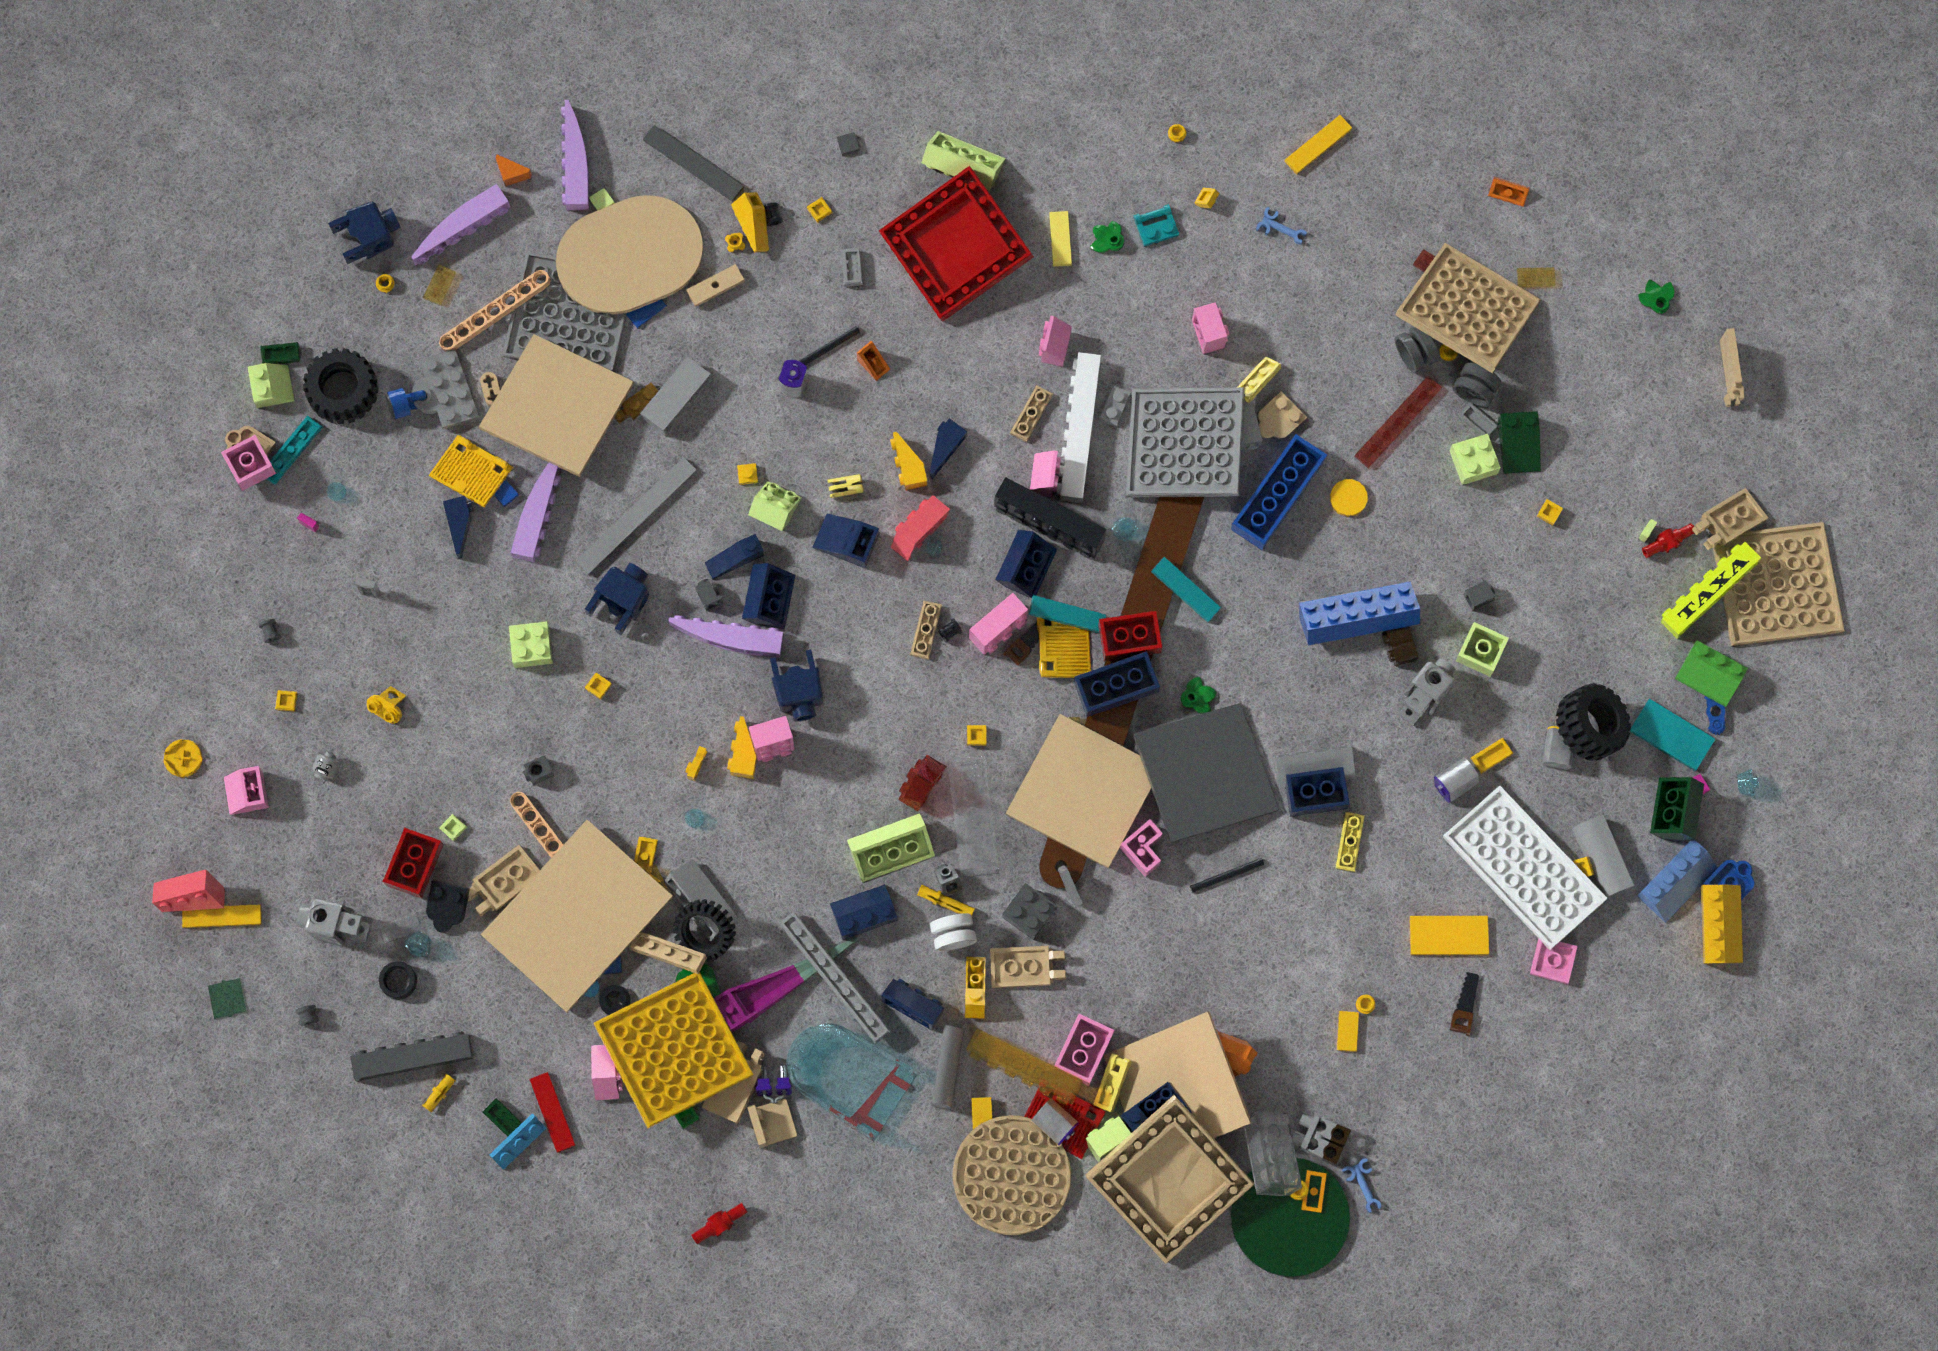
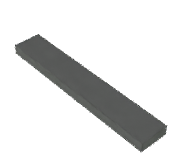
(693, 163)

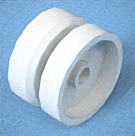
(953, 932)

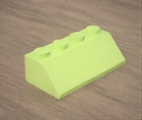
(955, 155)
(891, 847)

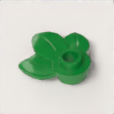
(1104, 237)
(1655, 294)
(1201, 696)

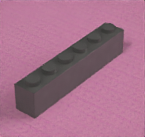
(411, 1057)

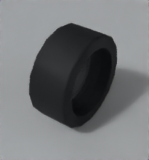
(383, 980)

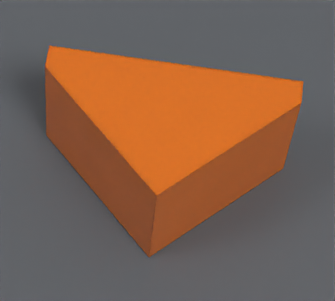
(512, 171)
(872, 361)

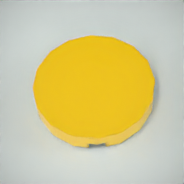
(1348, 497)
(182, 758)

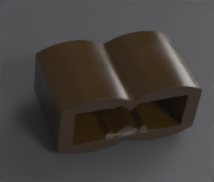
(1400, 645)

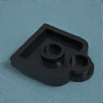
(446, 905)

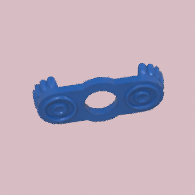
(1716, 724)

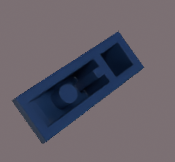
(948, 439)
(459, 520)
(735, 556)

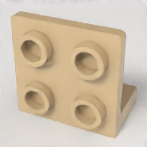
(772, 1123)

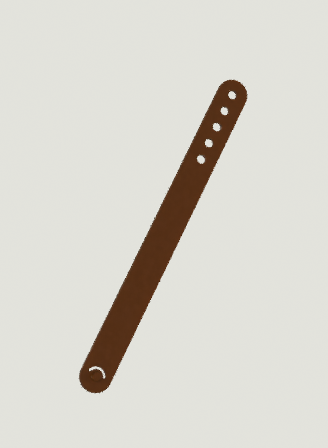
(1167, 538)

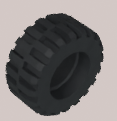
(351, 406)
(1608, 713)

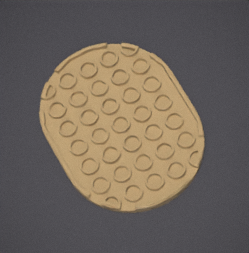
(629, 254)

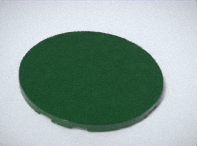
(1285, 1238)

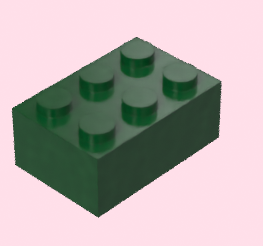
(1677, 808)

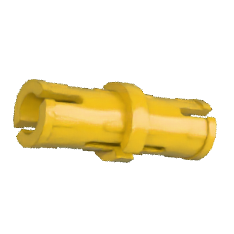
(439, 1093)

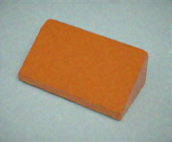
(1508, 191)

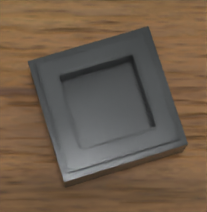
(848, 143)

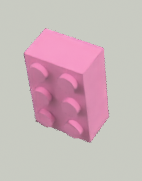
(998, 624)
(772, 739)
(1084, 1048)

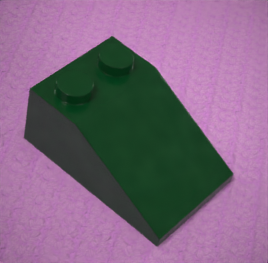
(1519, 442)

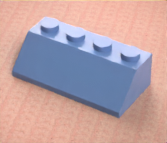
(1678, 880)

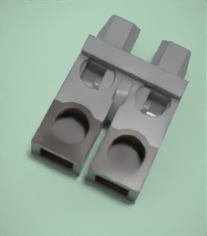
(1317, 1138)

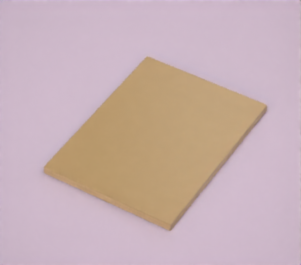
(577, 916)

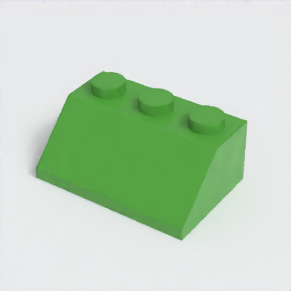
(1711, 673)

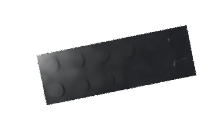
(1049, 518)

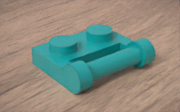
(1157, 231)

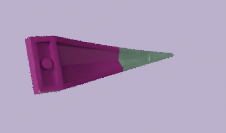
(750, 1000)

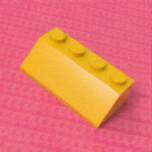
(1721, 924)

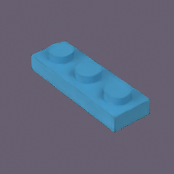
(517, 1141)

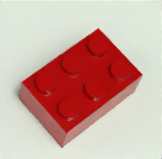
(1130, 635)
(413, 863)

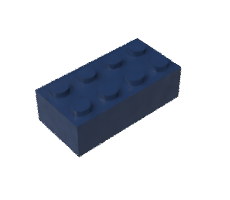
(1116, 684)

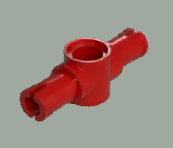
(1667, 540)
(719, 1223)

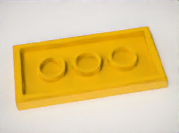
(1449, 935)

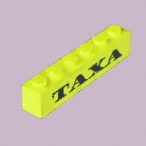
(1710, 590)

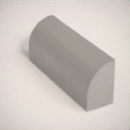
(676, 396)
(1313, 761)
(1607, 863)
(690, 884)
(947, 1067)

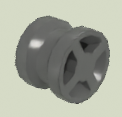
(307, 1015)

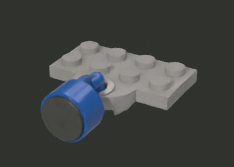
(440, 391)

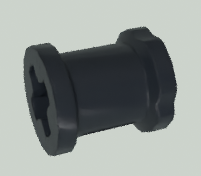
(775, 219)
(943, 631)

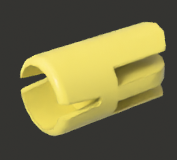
(852, 489)

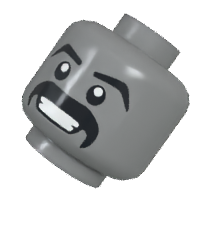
(326, 766)

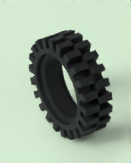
(719, 918)

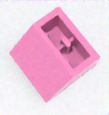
(1055, 341)
(1043, 474)
(246, 790)

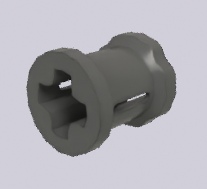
(269, 630)

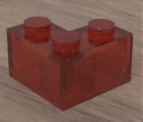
(921, 782)

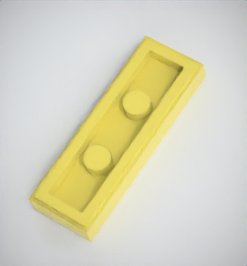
(1060, 238)
(1259, 378)

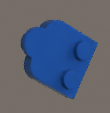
(1733, 873)

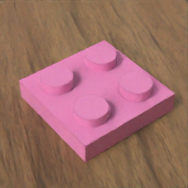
(1553, 963)

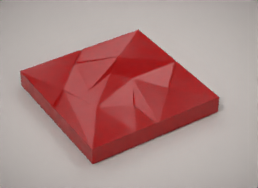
(956, 243)

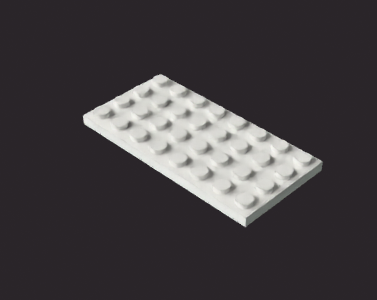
(1524, 867)

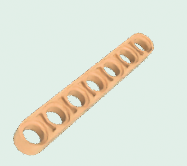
(499, 302)
(536, 823)

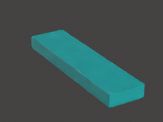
(293, 447)
(1185, 589)
(1065, 614)

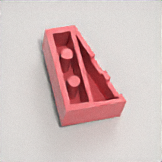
(919, 526)
(189, 892)

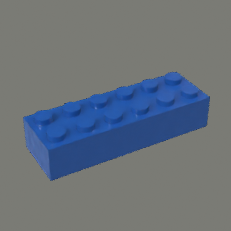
(1278, 492)
(1359, 613)

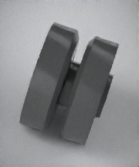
(1416, 349)
(1477, 385)

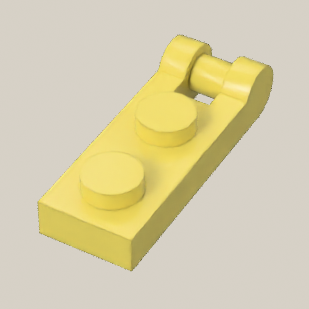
(1112, 1083)

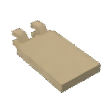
(1731, 368)
(1730, 519)
(503, 880)
(1025, 966)
(733, 1101)

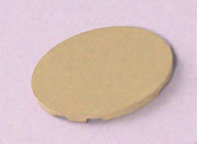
(1011, 1176)

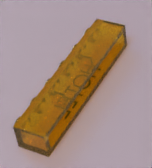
(1024, 1066)

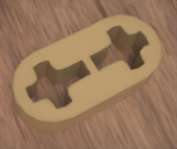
(485, 388)

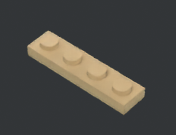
(668, 952)

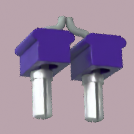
(782, 1088)

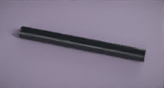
(829, 346)
(1226, 875)

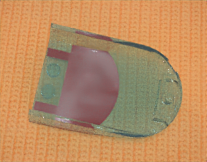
(848, 1077)

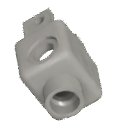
(1428, 690)
(332, 922)

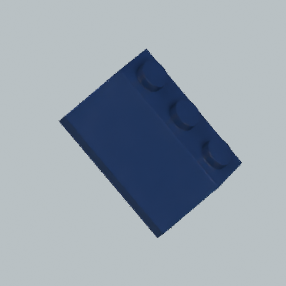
(1026, 563)
(768, 596)
(1317, 791)
(863, 912)
(912, 1003)

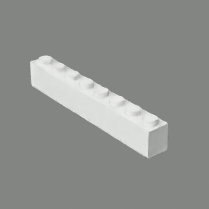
(1080, 426)

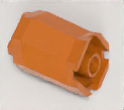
(1239, 1053)

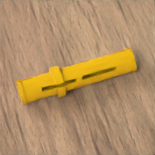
(944, 901)

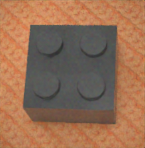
(1029, 911)

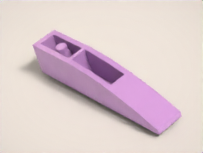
(575, 163)
(461, 222)
(535, 514)
(733, 636)

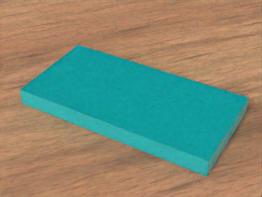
(1672, 735)

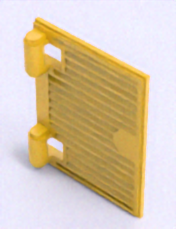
(470, 471)
(1065, 647)

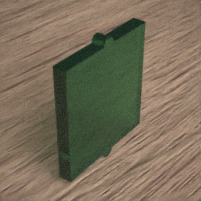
(227, 998)

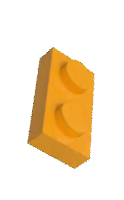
(1314, 1191)

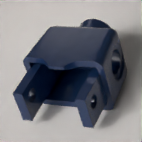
(369, 227)
(622, 593)
(798, 689)

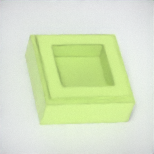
(601, 199)
(1647, 530)
(453, 827)

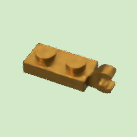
(636, 403)

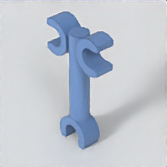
(1268, 221)
(1358, 1171)

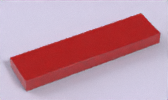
(552, 1112)

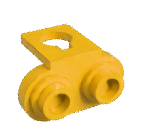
(385, 707)

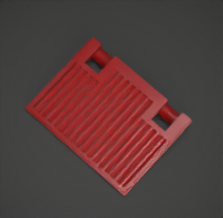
(1077, 1142)

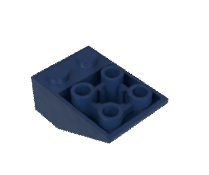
(847, 539)
(1145, 1108)

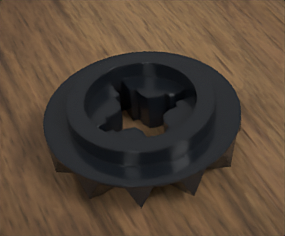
(612, 991)

